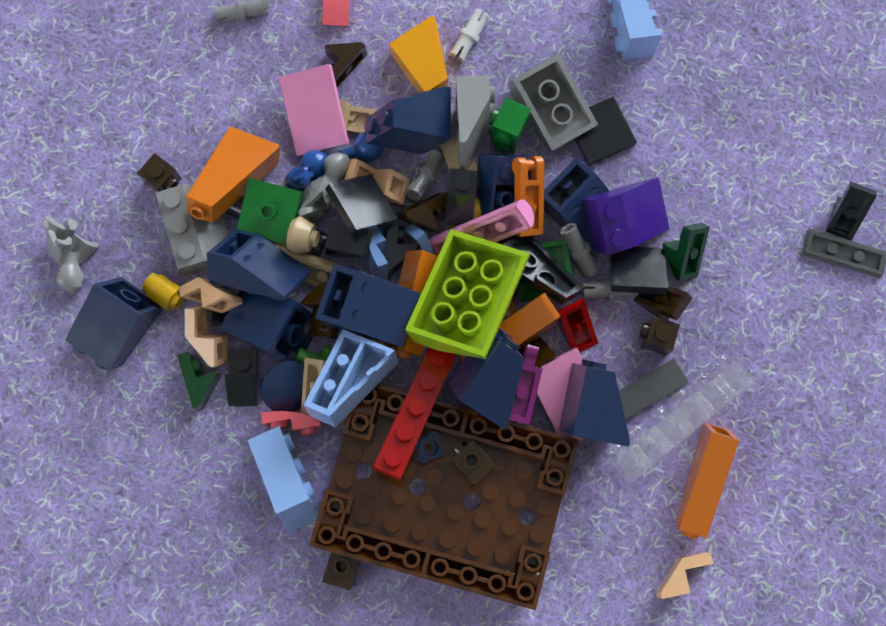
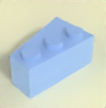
(635, 28)
(348, 377)
(284, 478)

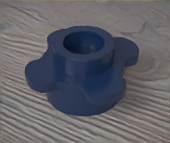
(436, 447)

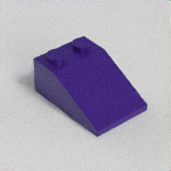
(626, 216)

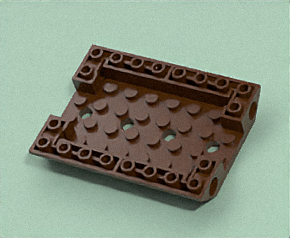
(434, 531)

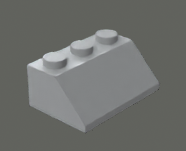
(187, 235)

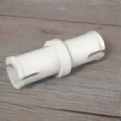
(469, 35)

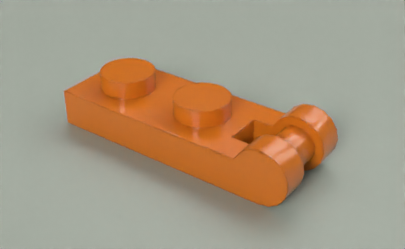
(530, 189)

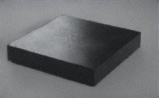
(610, 134)
(361, 204)
(639, 271)

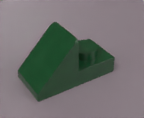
(687, 253)
(198, 387)

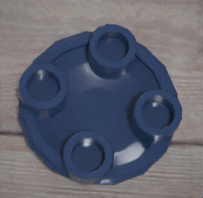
(283, 386)

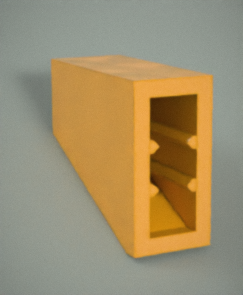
(421, 56)

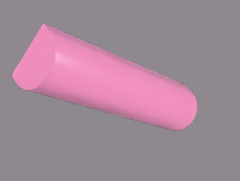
(493, 225)

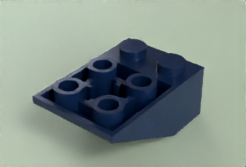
(496, 182)
(565, 197)
(254, 266)
(367, 306)

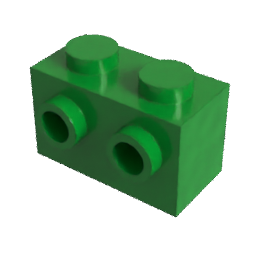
(508, 126)

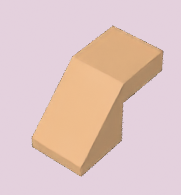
(390, 182)
(211, 295)
(211, 347)
(676, 580)

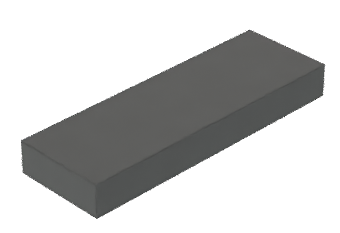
(844, 253)
(651, 387)

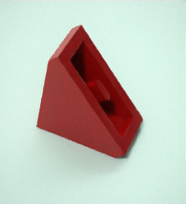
(577, 326)

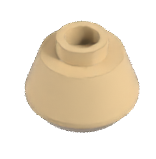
(301, 236)

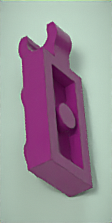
(527, 387)

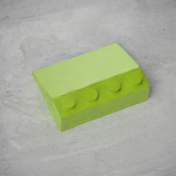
(466, 295)

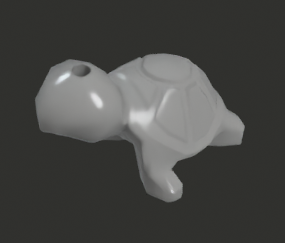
(315, 198)
(68, 252)

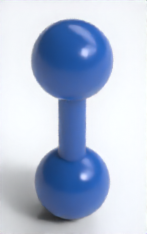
(315, 159)

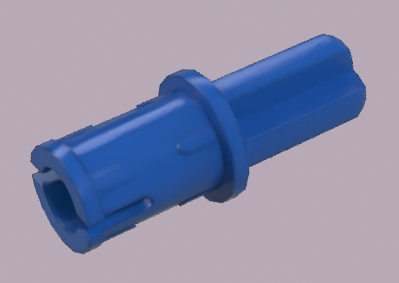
(298, 178)

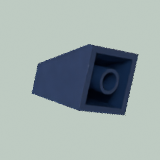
(412, 122)
(112, 322)
(269, 325)
(491, 382)
(594, 405)

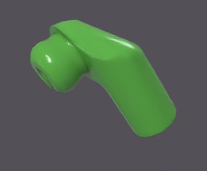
(323, 354)

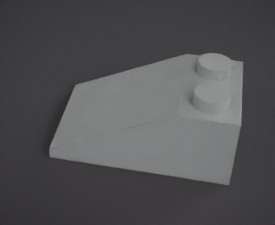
(555, 102)
(472, 115)

